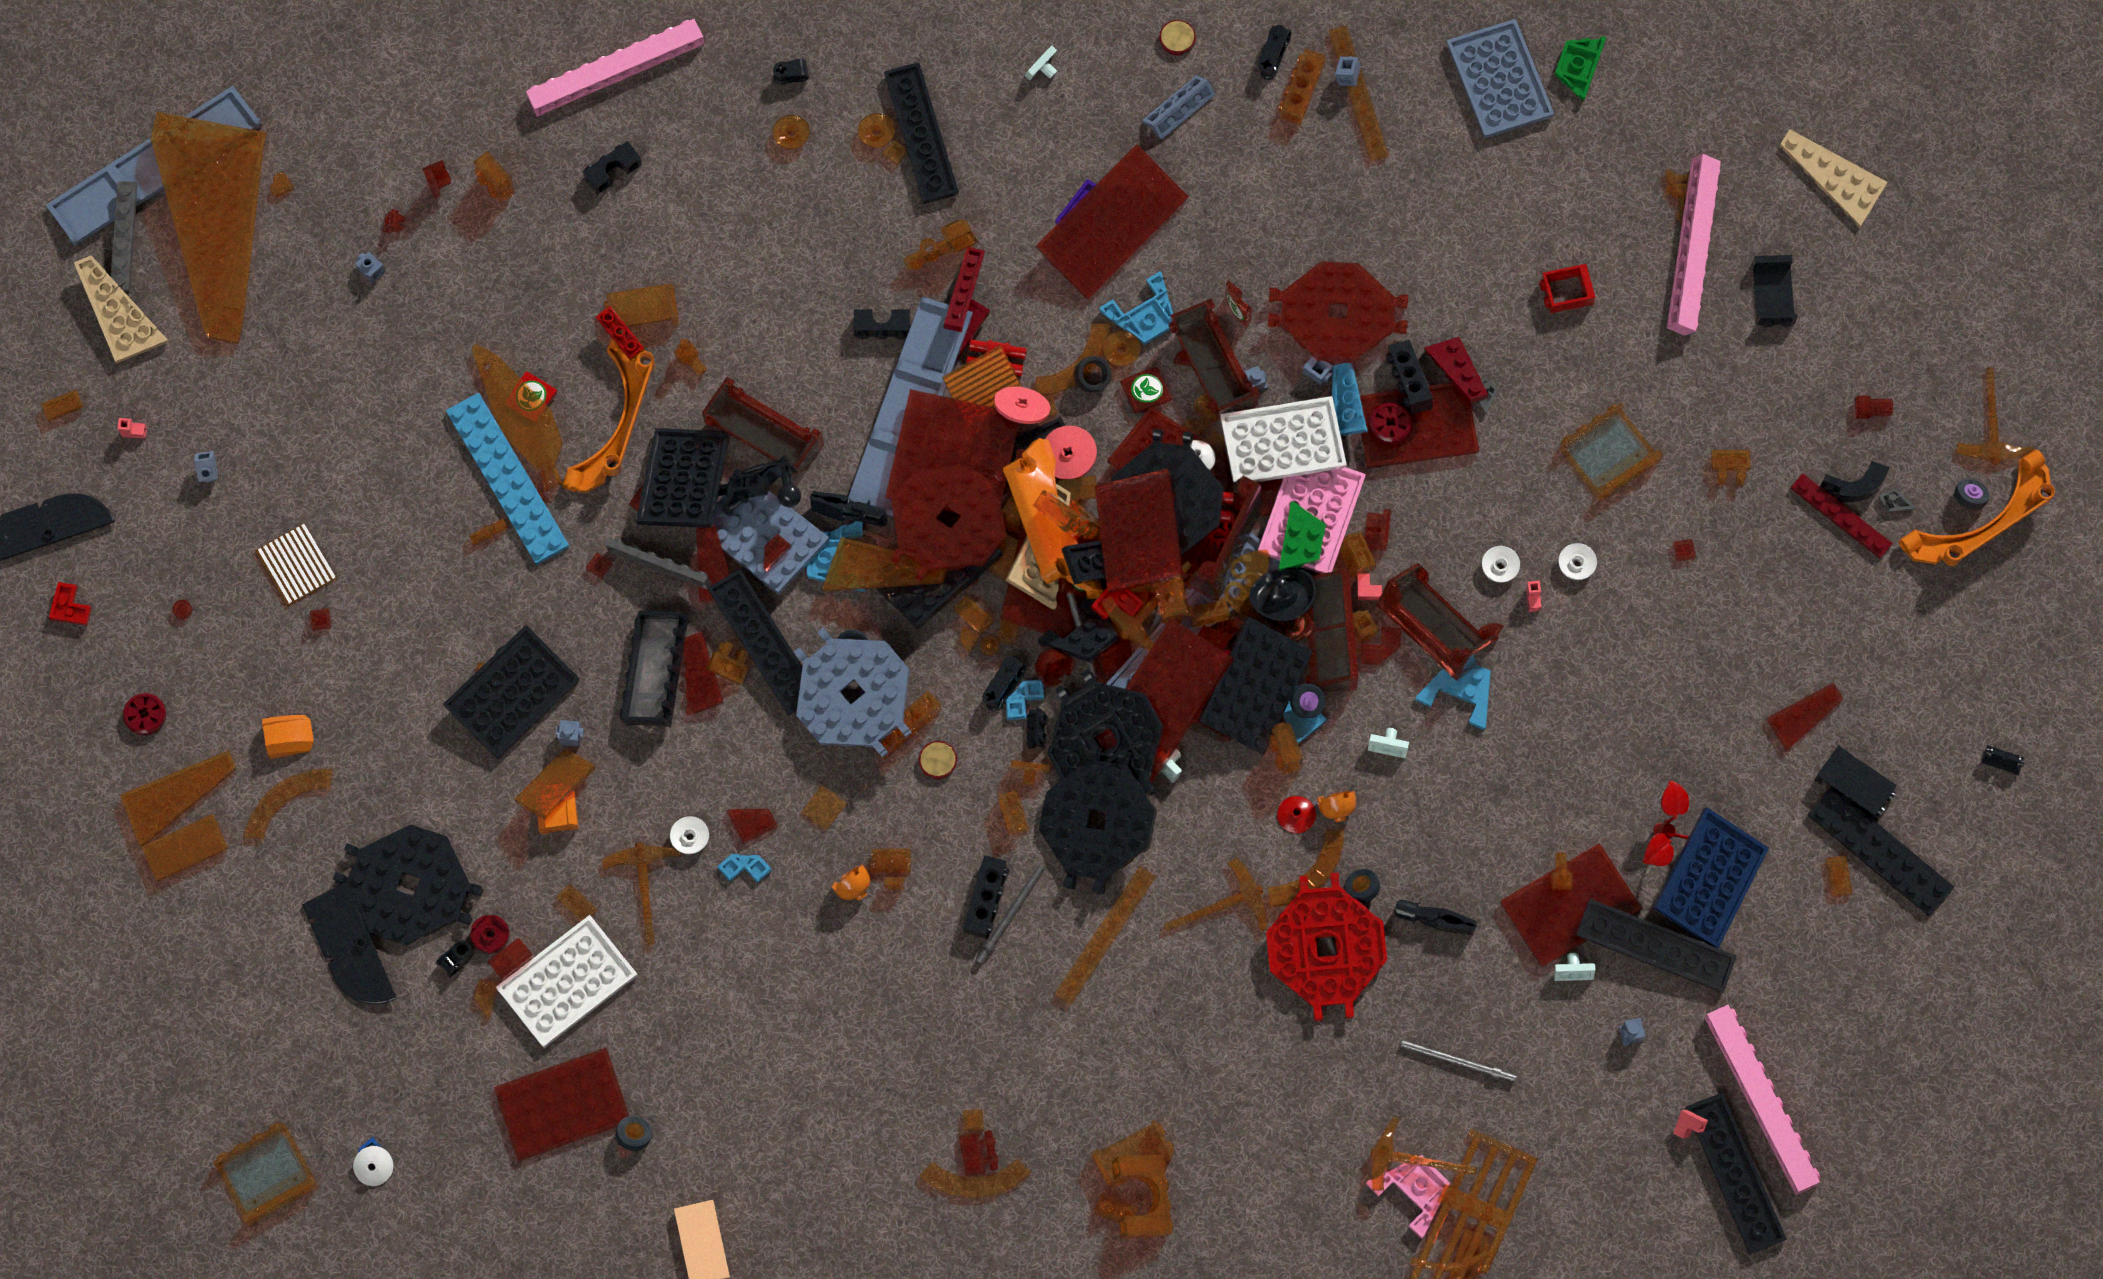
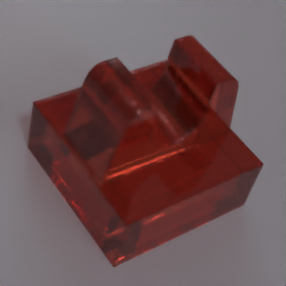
(391, 221)
(320, 619)

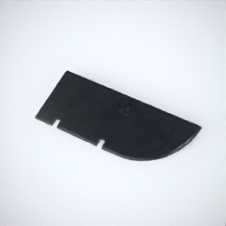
(55, 521)
(346, 939)

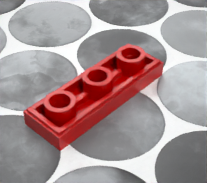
(626, 341)

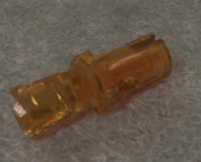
(488, 531)

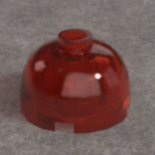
(1052, 666)

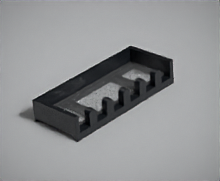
(654, 668)

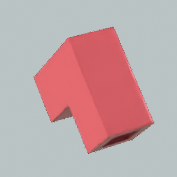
(130, 429)
(1365, 590)
(1533, 593)
(1687, 1122)

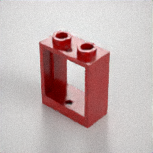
(1570, 272)

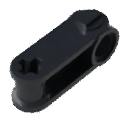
(1274, 50)
(1003, 683)

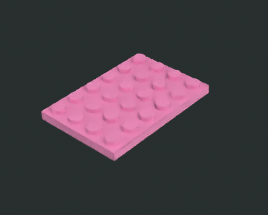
(1326, 496)

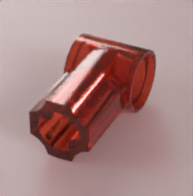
(1867, 407)

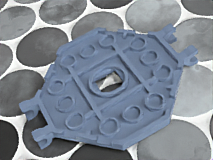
(874, 713)

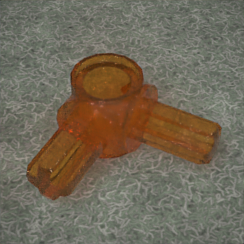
(688, 355)
(1561, 878)

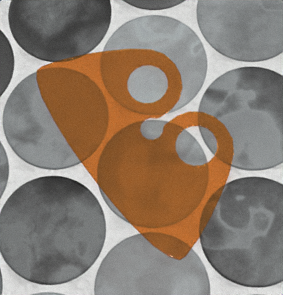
(1256, 566)

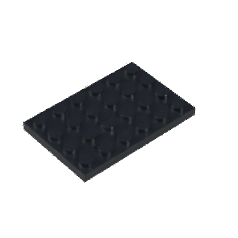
(683, 478)
(923, 602)
(1255, 686)
(511, 692)

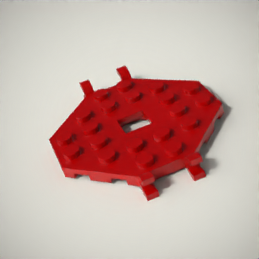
(1329, 978)

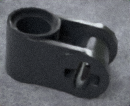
(792, 71)
(454, 959)

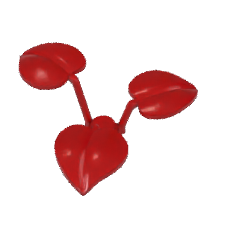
(1673, 802)

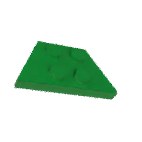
(1579, 64)
(1302, 538)

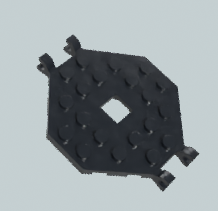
(1196, 489)
(1097, 710)
(1127, 824)
(399, 914)

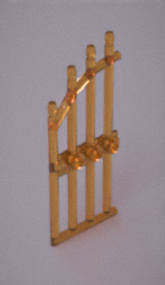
(1472, 1206)

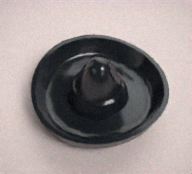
(1283, 594)

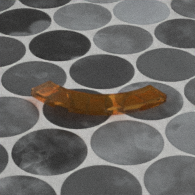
(1064, 379)
(282, 793)
(1316, 875)
(975, 1186)

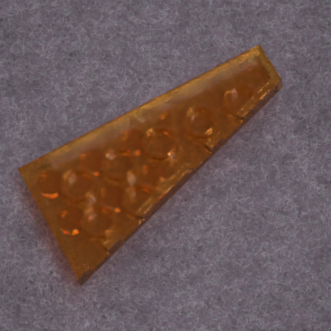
(870, 566)
(165, 799)

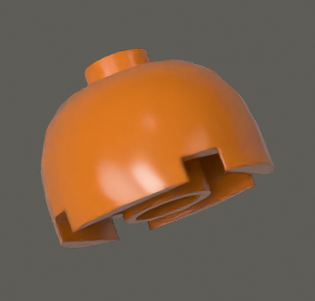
(1337, 805)
(853, 884)

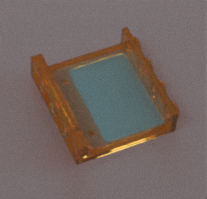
(1609, 452)
(265, 1173)

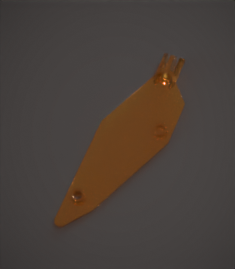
(521, 415)

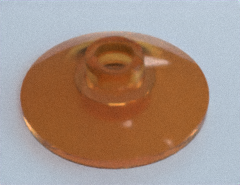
(873, 123)
(790, 124)
(1121, 340)

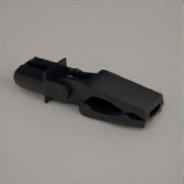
(840, 508)
(1435, 917)

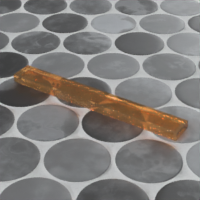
(1360, 98)
(1105, 935)

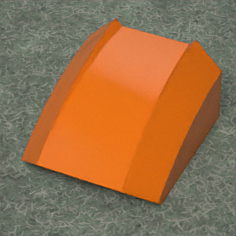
(287, 735)
(562, 818)

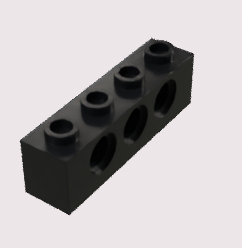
(1415, 388)
(989, 867)

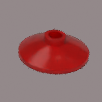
(1294, 823)

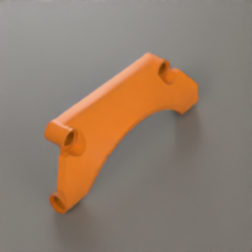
(635, 379)
(2031, 480)
(1027, 481)

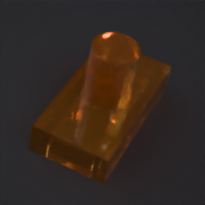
(1030, 770)

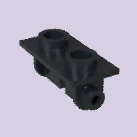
(1036, 719)
(2003, 760)

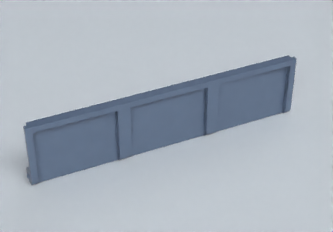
(93, 201)
(922, 363)

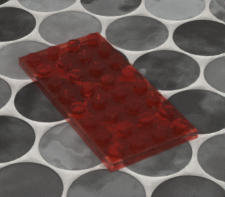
(1111, 221)
(1178, 681)

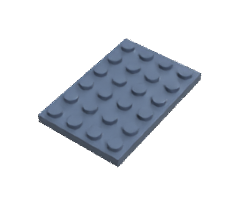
(1500, 78)
(754, 525)

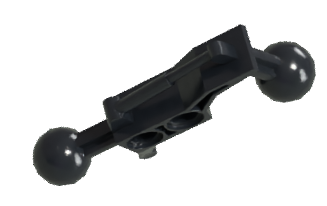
(746, 484)

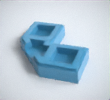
(1026, 691)
(736, 863)

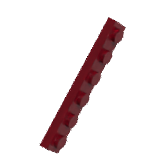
(964, 289)
(1841, 516)

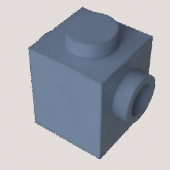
(206, 466)
(569, 733)

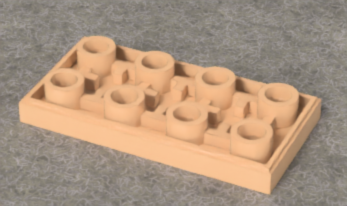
(702, 1241)

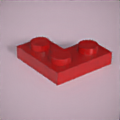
(1125, 600)
(65, 609)

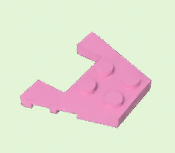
(1422, 1186)

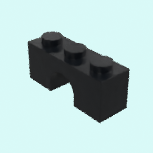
(622, 157)
(897, 326)

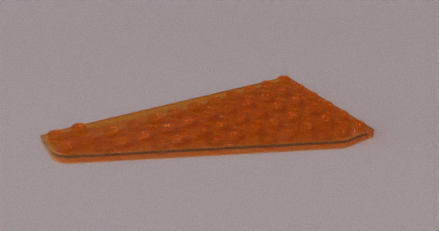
(213, 197)

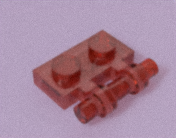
(972, 1153)

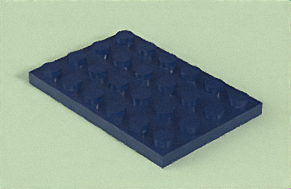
(1710, 878)

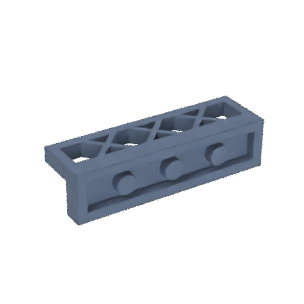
(1179, 107)

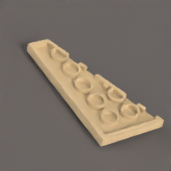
(1841, 180)
(120, 319)
(1026, 573)

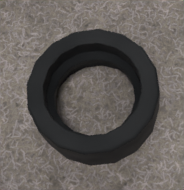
(1106, 371)

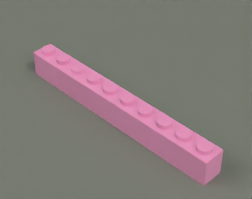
(615, 67)
(1693, 245)
(1762, 1100)

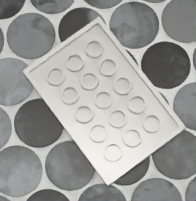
(1283, 440)
(566, 981)

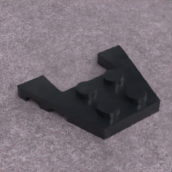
(1087, 639)

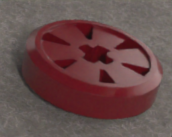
(1389, 412)
(146, 725)

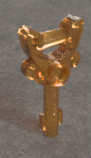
(1677, 190)

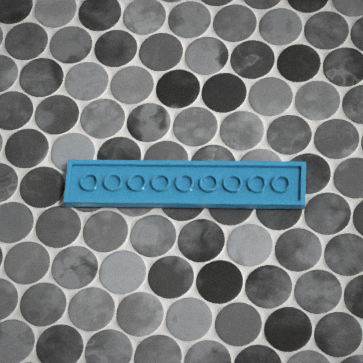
(507, 478)

